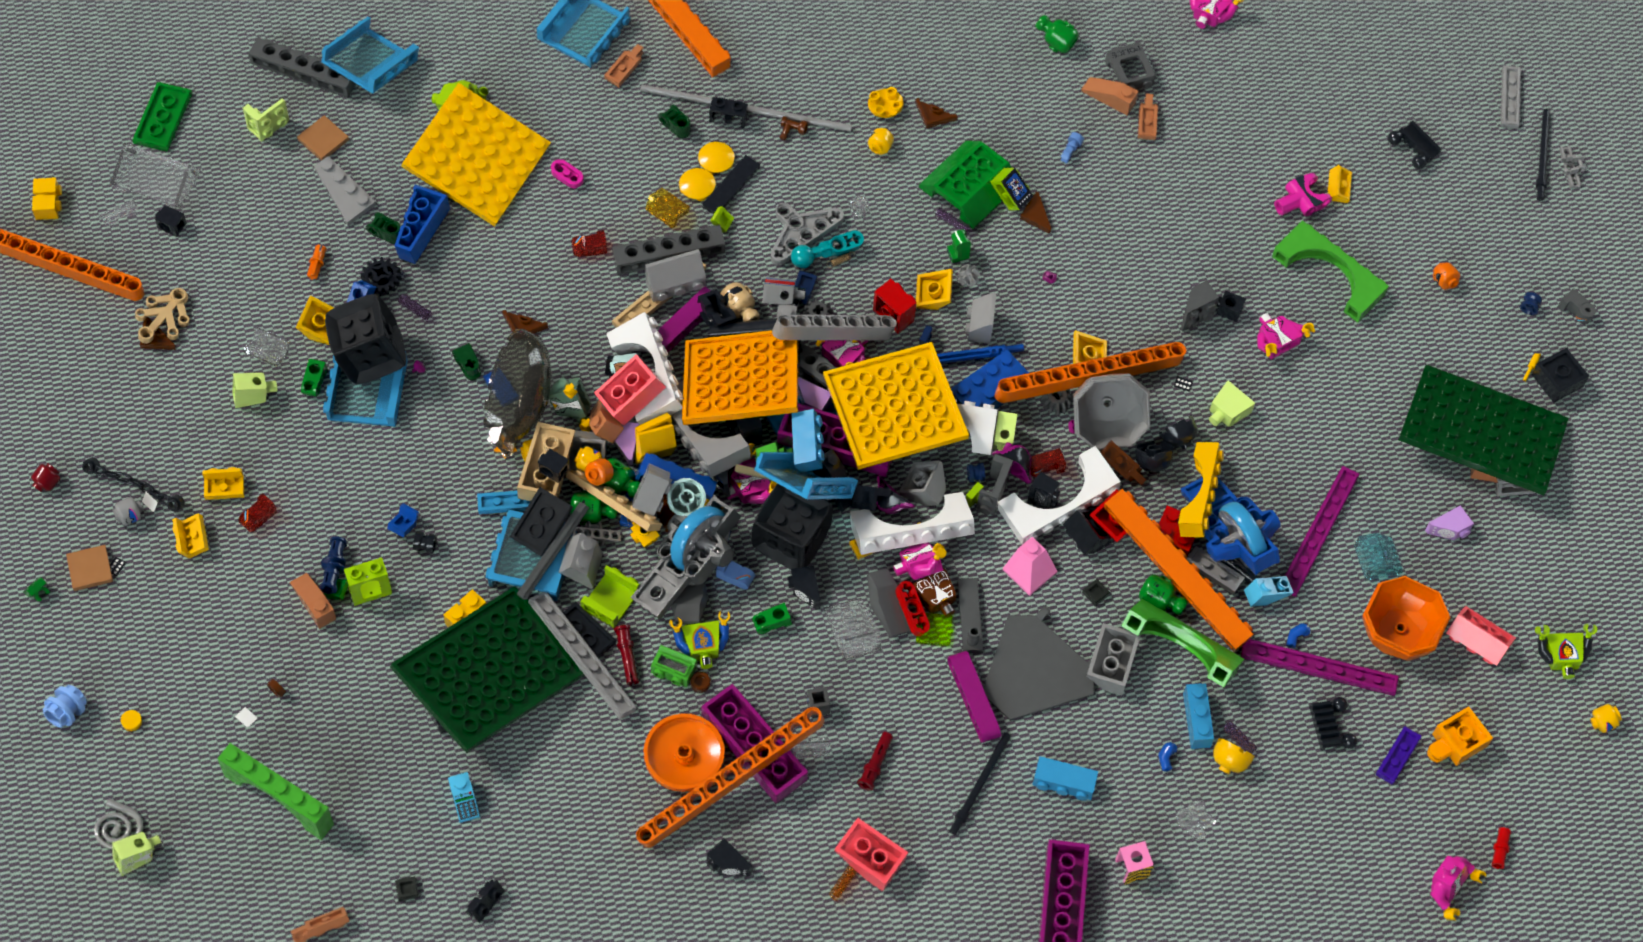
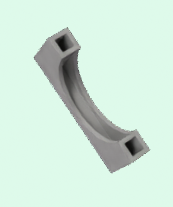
(713, 454)

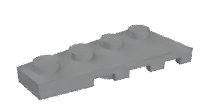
(344, 191)

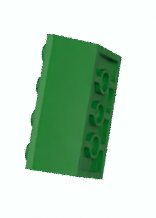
(966, 181)

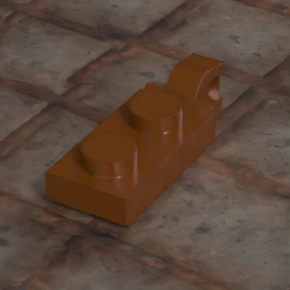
(1122, 462)

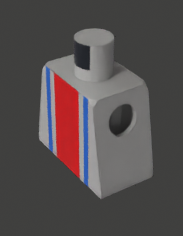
(774, 293)

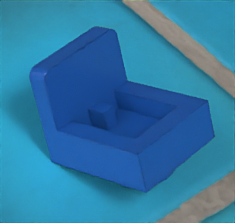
(404, 521)

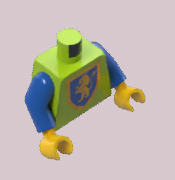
(702, 640)

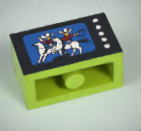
(1012, 189)

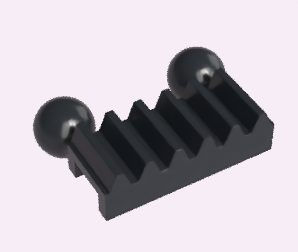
(1419, 141)
(1326, 725)

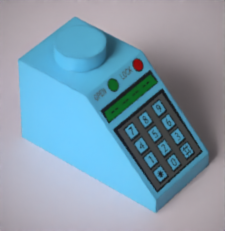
(463, 797)

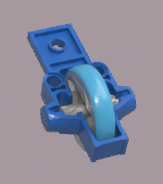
(1238, 528)

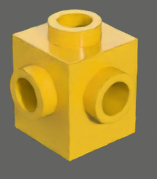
(645, 539)

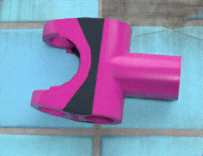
(1302, 197)

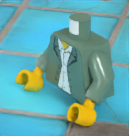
(571, 400)

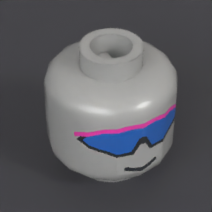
(128, 511)

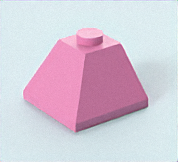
(1030, 566)

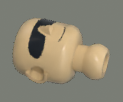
(740, 301)

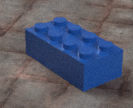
(982, 383)

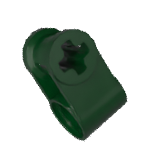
(676, 121)
(382, 228)
(468, 362)

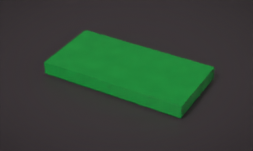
(162, 116)

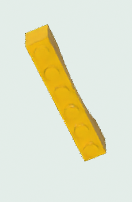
(1194, 516)

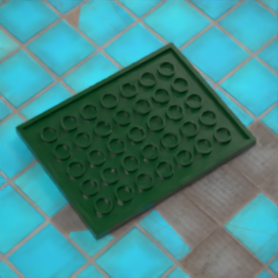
(1484, 429)
(488, 669)

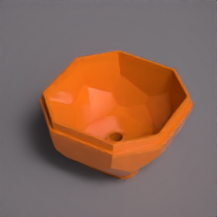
(1414, 609)

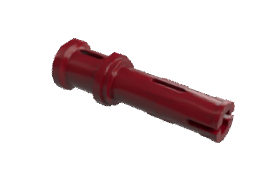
(625, 646)
(872, 768)

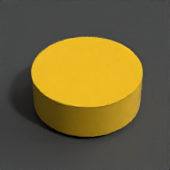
(131, 720)

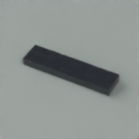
(731, 184)

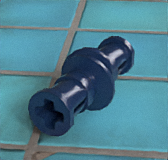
(333, 565)

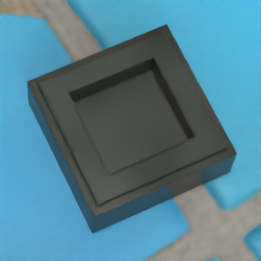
(1096, 592)
(406, 888)

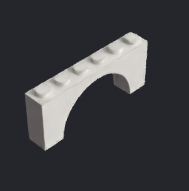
(642, 335)
(980, 424)
(1032, 521)
(876, 536)

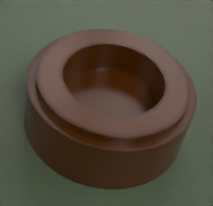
(700, 682)
(276, 688)

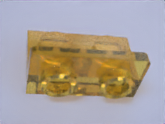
(666, 207)

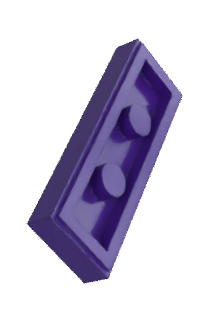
(1398, 755)

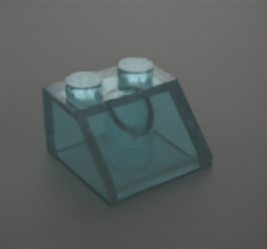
(1377, 556)

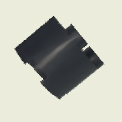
(714, 309)

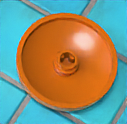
(683, 752)

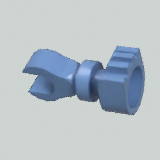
(1074, 140)

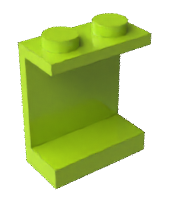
(610, 597)

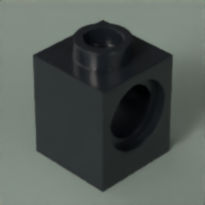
(170, 220)
(1237, 303)
(553, 465)

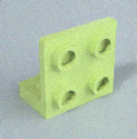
(268, 122)

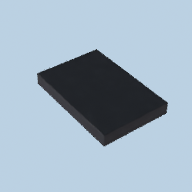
(541, 521)
(589, 629)

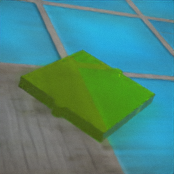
(939, 630)

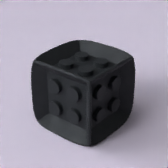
(365, 339)
(791, 527)

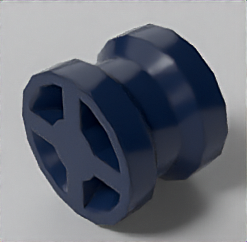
(1531, 303)
(976, 472)

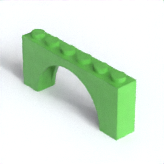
(1308, 243)
(1218, 660)
(245, 769)

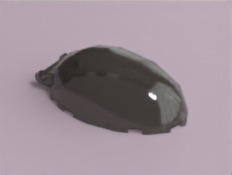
(517, 390)

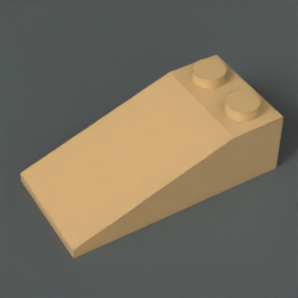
(545, 437)

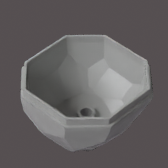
(1121, 420)

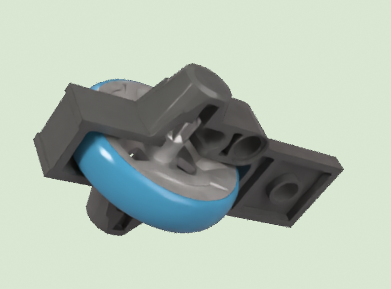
(695, 547)

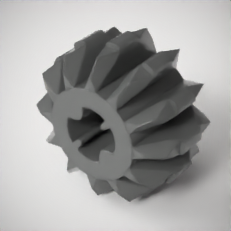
(817, 308)
(1060, 405)

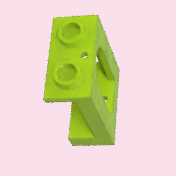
(362, 587)

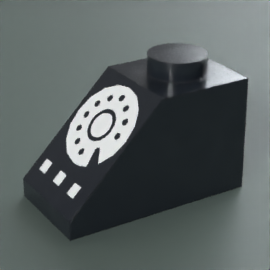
(805, 585)
(727, 860)

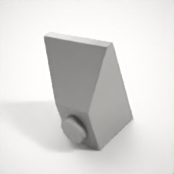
(925, 483)

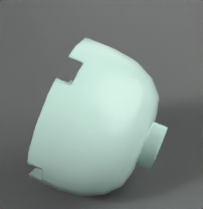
(686, 496)

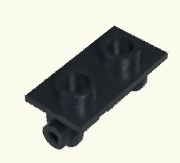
(490, 893)

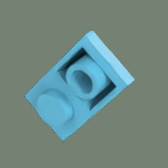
(1267, 590)

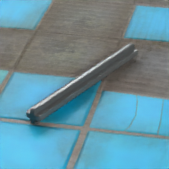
(552, 551)

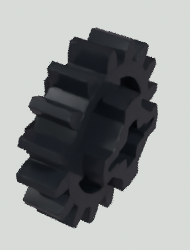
(380, 275)

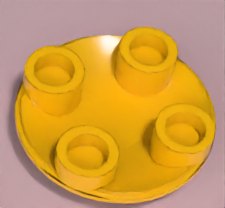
(885, 102)
(716, 157)
(697, 184)

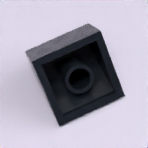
(1086, 532)

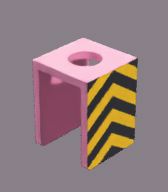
(1135, 870)

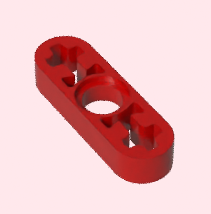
(922, 620)

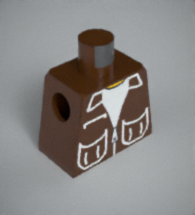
(937, 593)

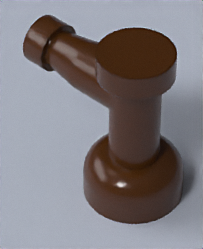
(788, 124)

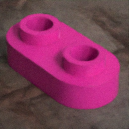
(568, 174)

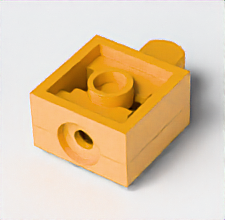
(1459, 738)

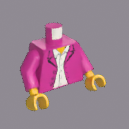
(1213, 11)
(1280, 335)
(843, 351)
(750, 488)
(920, 560)
(1449, 880)

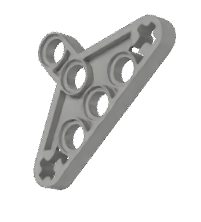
(808, 225)

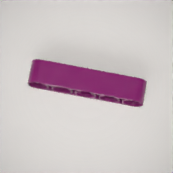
(682, 322)
(974, 696)

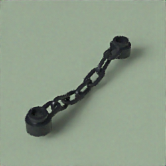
(95, 466)

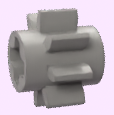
(968, 275)

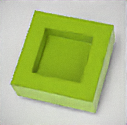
(722, 218)
(973, 494)

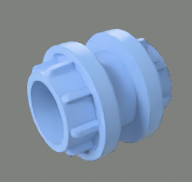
(61, 709)

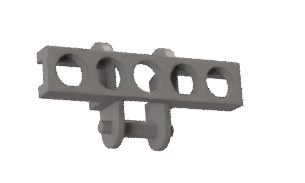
(1572, 159)
(590, 528)

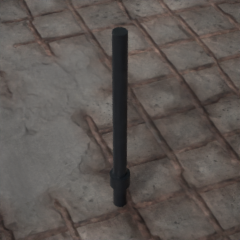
(1541, 182)
(962, 814)

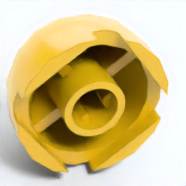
(1231, 757)

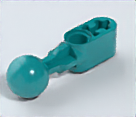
(803, 256)

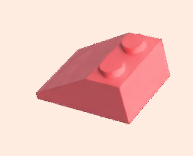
(871, 854)

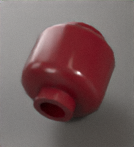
(45, 477)

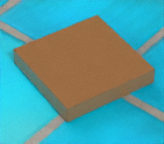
(323, 138)
(89, 567)

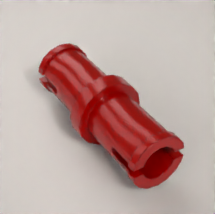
(1501, 848)

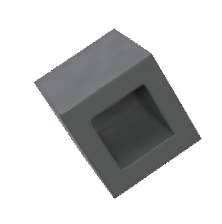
(820, 699)

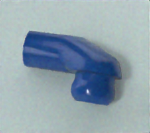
(1294, 633)
(1164, 755)

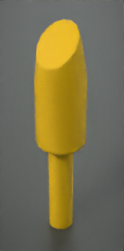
(1534, 360)

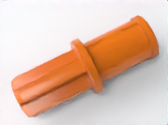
(316, 262)

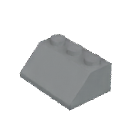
(675, 275)
(1113, 658)

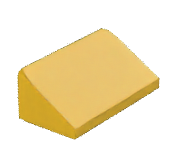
(1340, 184)

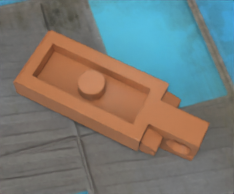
(624, 66)
(1147, 119)
(320, 924)

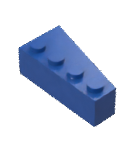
(421, 222)
(676, 473)

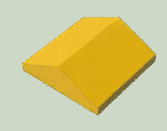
(934, 289)
(313, 320)
(1088, 347)
(656, 441)

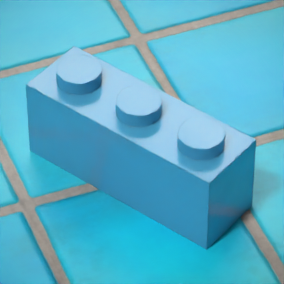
(807, 440)
(1198, 716)
(1065, 778)

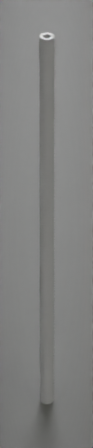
(752, 109)

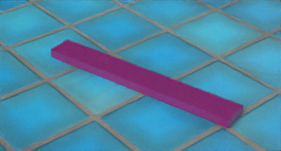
(1320, 528)
(1320, 667)

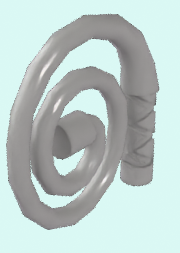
(116, 830)

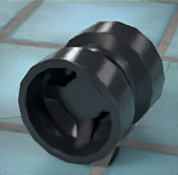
(424, 542)

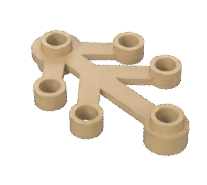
(163, 313)

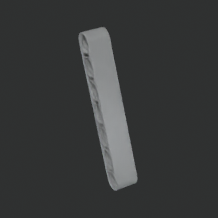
(834, 327)

